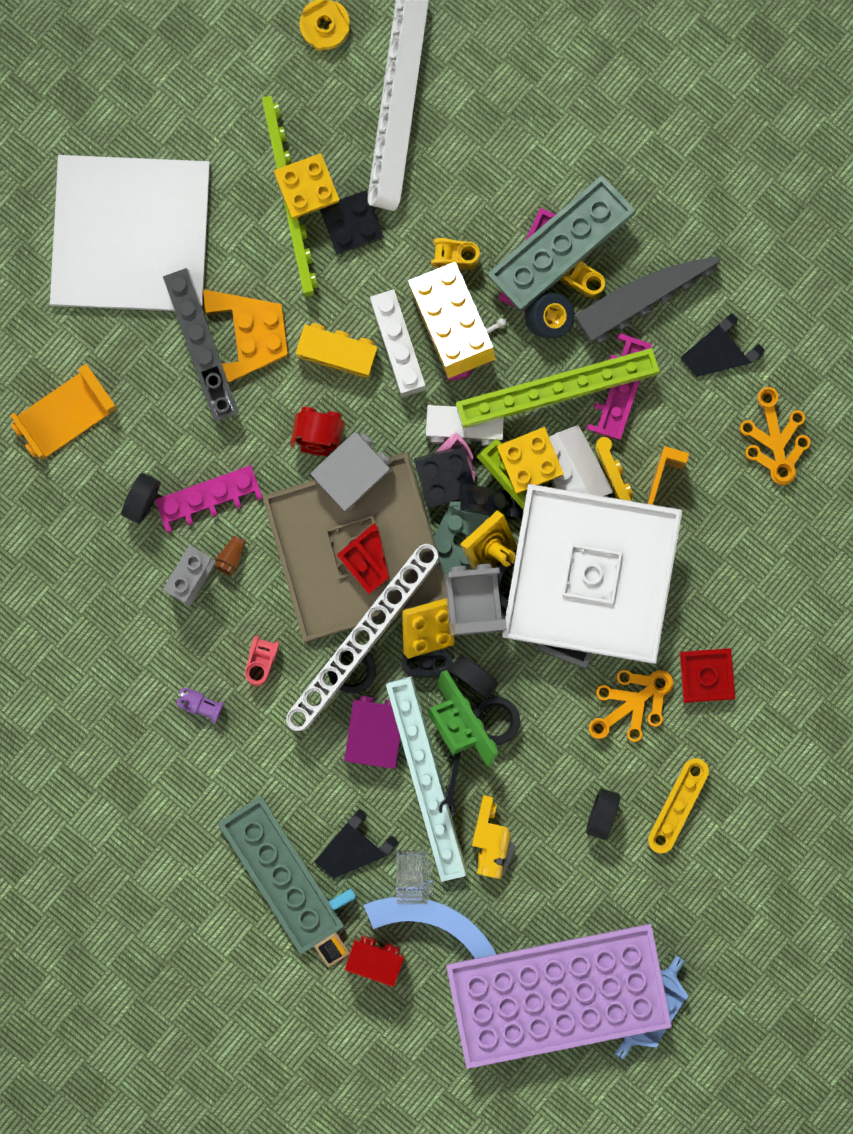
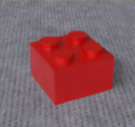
(375, 961)

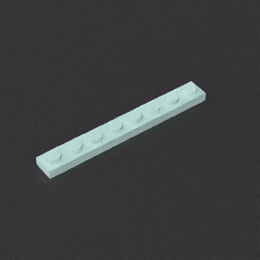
(426, 778)

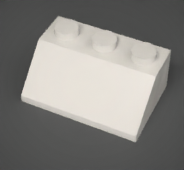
(578, 464)

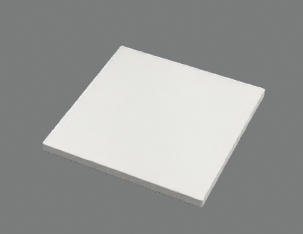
(125, 228)
(592, 573)

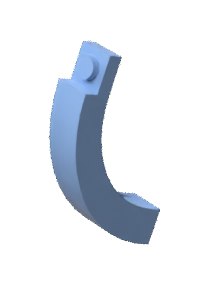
(387, 911)

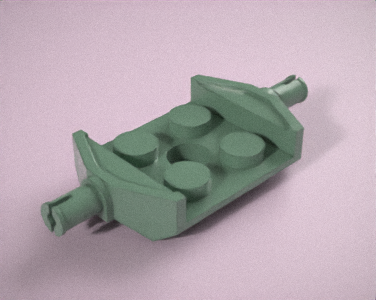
(455, 523)

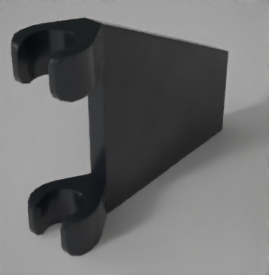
(718, 351)
(450, 786)
(352, 849)

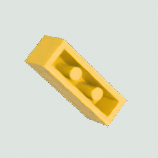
(337, 350)

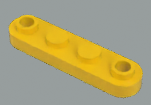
(678, 805)

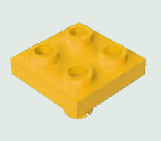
(306, 186)
(530, 460)
(490, 543)
(426, 628)

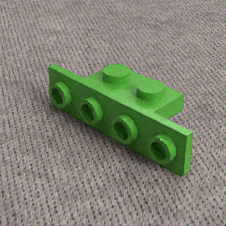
(458, 722)

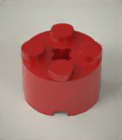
(317, 431)

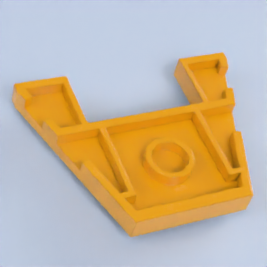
(257, 331)

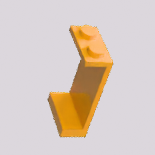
(63, 414)
(669, 457)

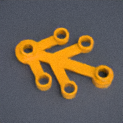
(775, 441)
(634, 702)

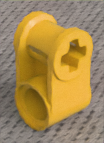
(453, 253)
(580, 277)

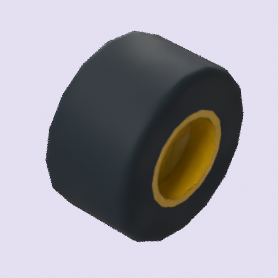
(557, 319)

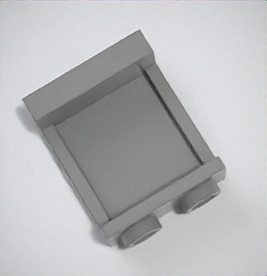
(352, 470)
(189, 576)
(473, 600)

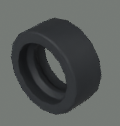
(140, 498)
(473, 676)
(364, 684)
(512, 710)
(603, 814)

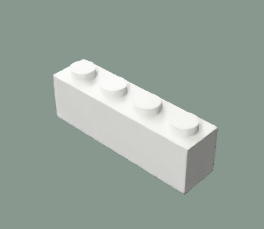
(397, 343)

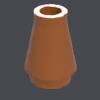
(229, 558)

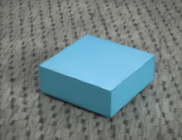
(342, 899)

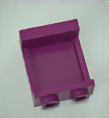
(372, 734)

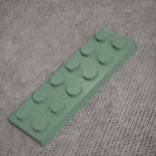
(561, 243)
(280, 874)

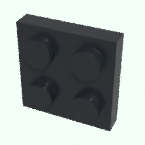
(351, 223)
(443, 474)

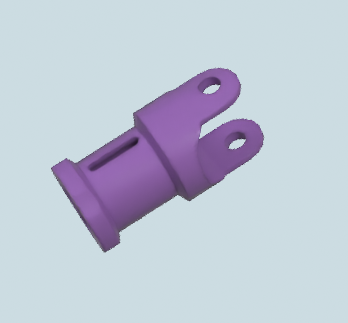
(197, 703)

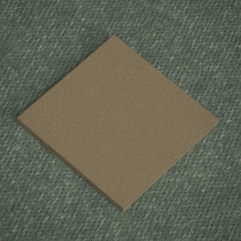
(314, 529)

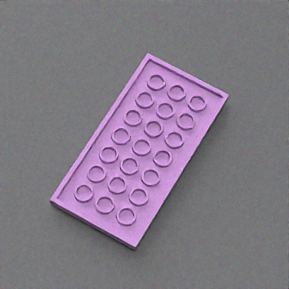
(558, 996)

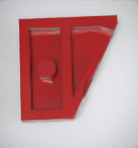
(366, 559)

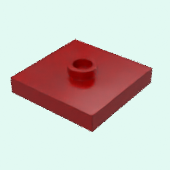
(707, 675)

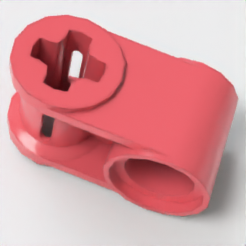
(261, 659)

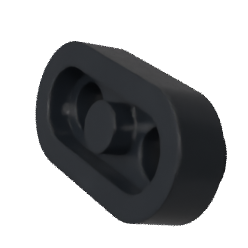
(427, 664)

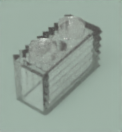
(412, 877)

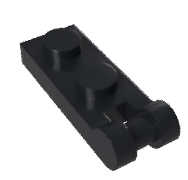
(488, 501)

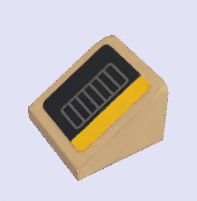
(332, 949)

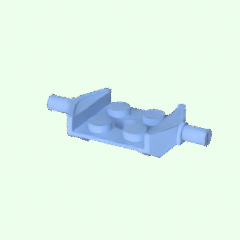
(675, 997)

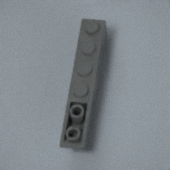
(638, 298)
(201, 344)

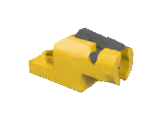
(493, 840)

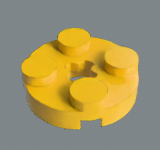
(321, 38)

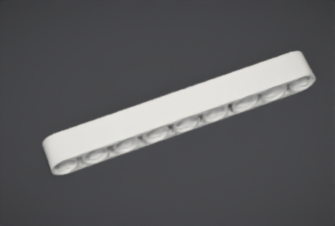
(397, 103)
(359, 651)

